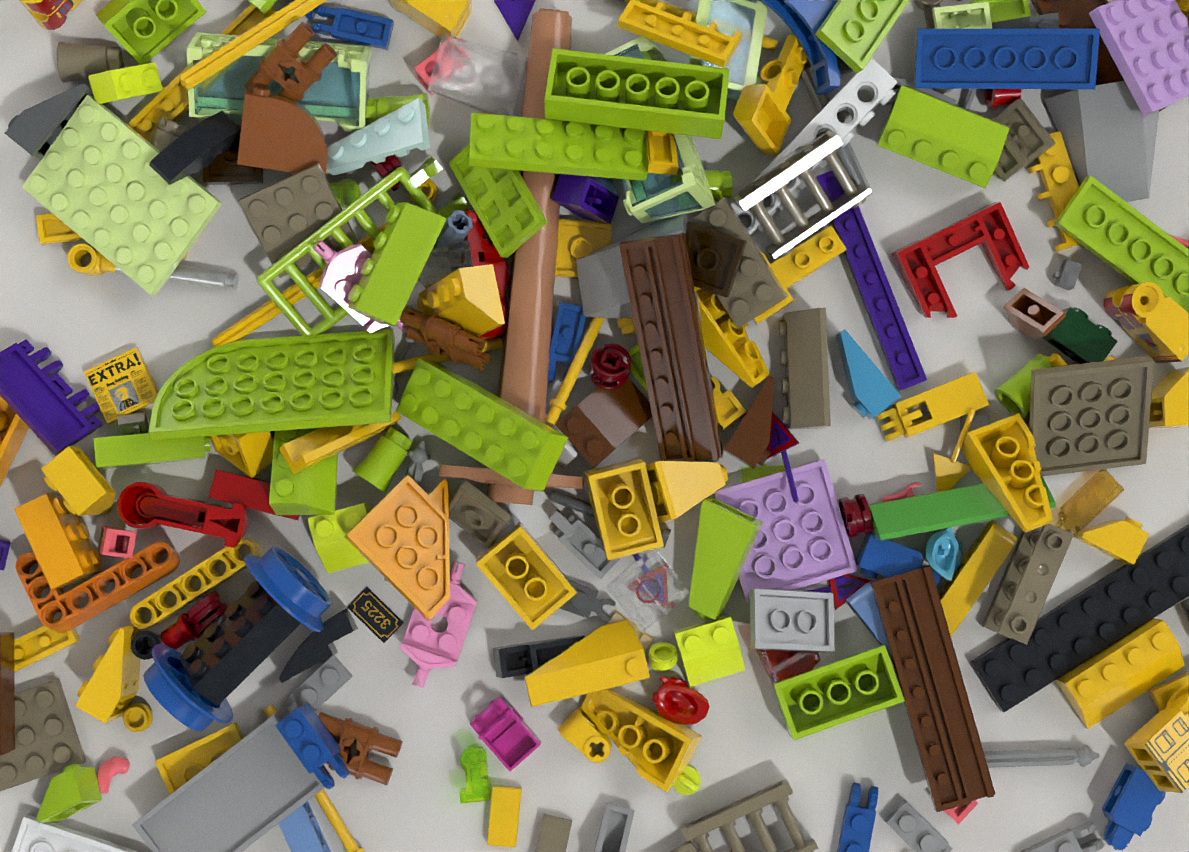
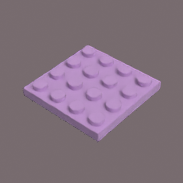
(1148, 48)
(796, 540)

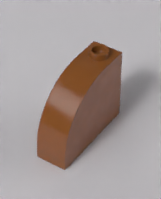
(279, 134)

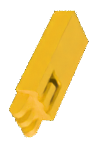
(942, 402)

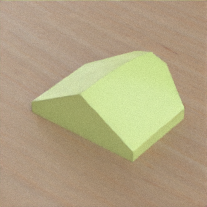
(963, 16)

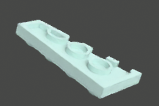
(387, 136)

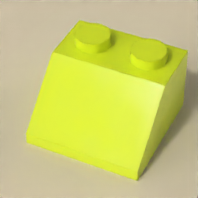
(329, 538)
(709, 650)

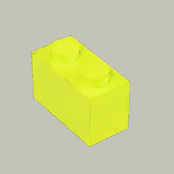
(125, 83)

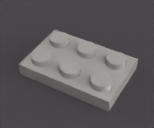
(791, 620)

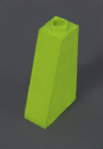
(141, 450)
(720, 554)

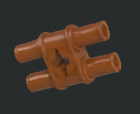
(287, 55)
(445, 338)
(367, 739)

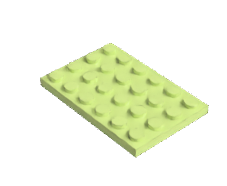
(110, 196)

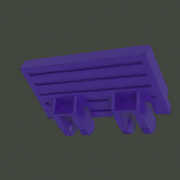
(41, 398)

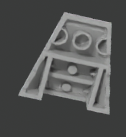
(1107, 137)
(603, 276)

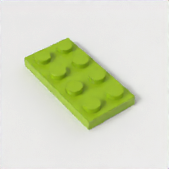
(500, 202)

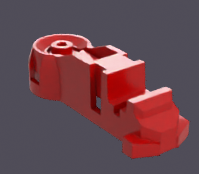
(488, 255)
(193, 514)

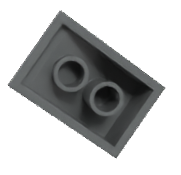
(42, 123)

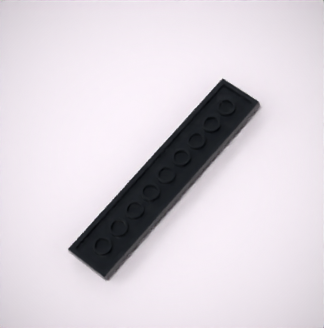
(1088, 622)

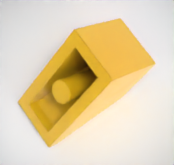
(1116, 538)

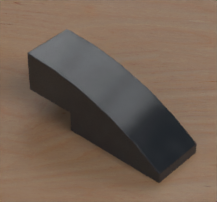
(196, 148)
(319, 645)
(527, 657)

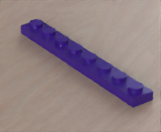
(875, 290)

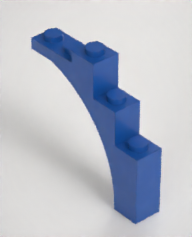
(804, 20)

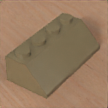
(805, 369)

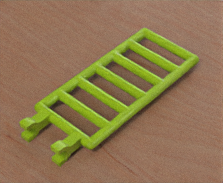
(332, 227)

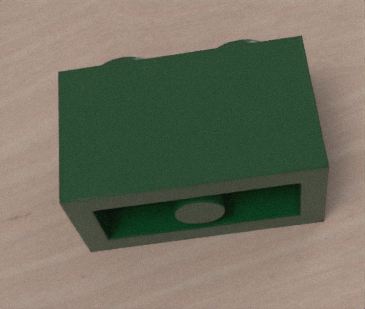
(1081, 338)

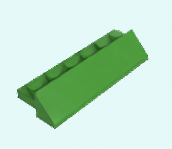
(938, 511)

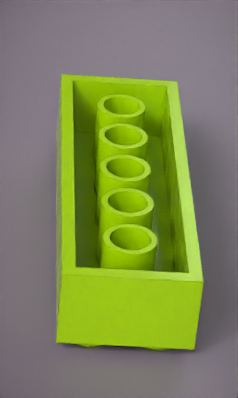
(636, 93)
(482, 425)

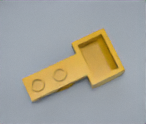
(764, 106)
(801, 263)

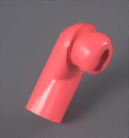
(110, 769)

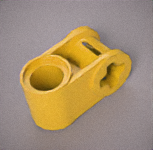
(581, 732)

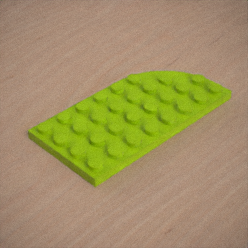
(279, 386)

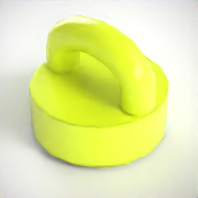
(662, 656)
(688, 781)

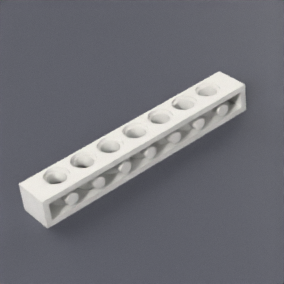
(871, 78)

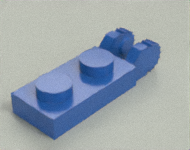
(355, 27)
(566, 336)
(858, 821)

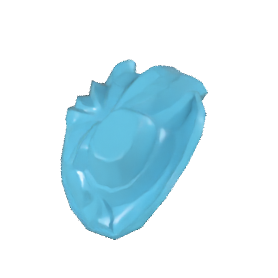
(944, 553)

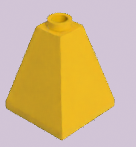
(682, 485)

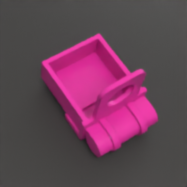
(505, 733)

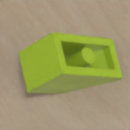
(69, 794)

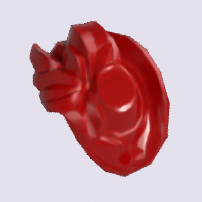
(679, 702)

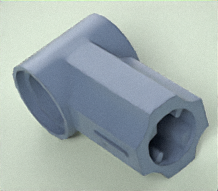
(454, 230)

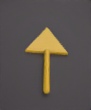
(949, 470)

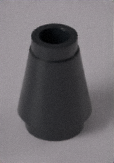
(140, 644)

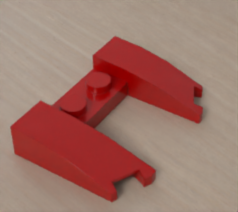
(985, 227)

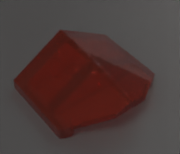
(787, 664)

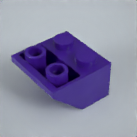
(587, 196)

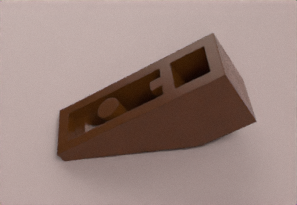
(753, 433)

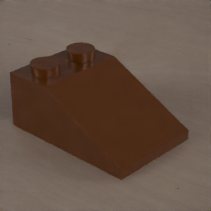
(605, 421)

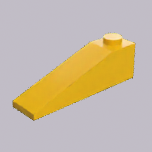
(728, 342)
(1008, 466)
(598, 662)
(648, 740)

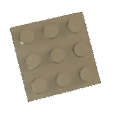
(292, 212)
(43, 737)

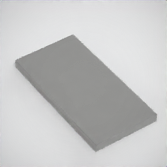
(232, 797)

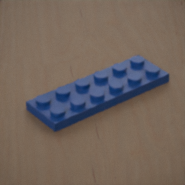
(1006, 58)

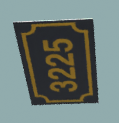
(375, 615)

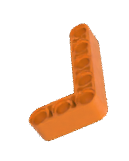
(95, 587)

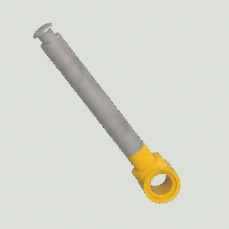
(182, 274)

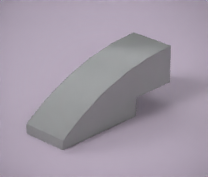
(614, 829)

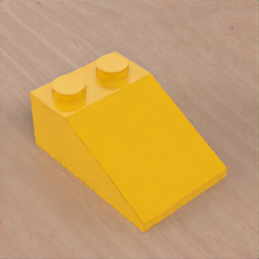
(624, 508)
(525, 576)

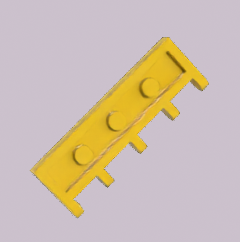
(679, 32)
(1058, 182)

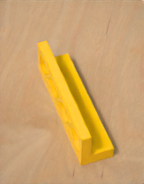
(329, 441)

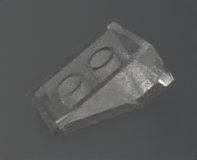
(478, 75)

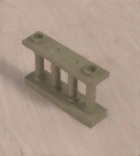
(777, 181)
(1027, 582)
(751, 808)

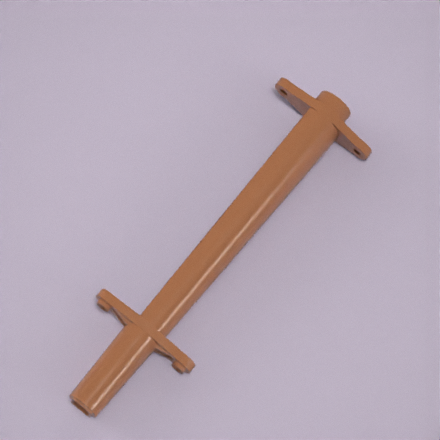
(532, 278)

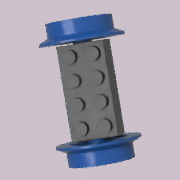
(199, 680)

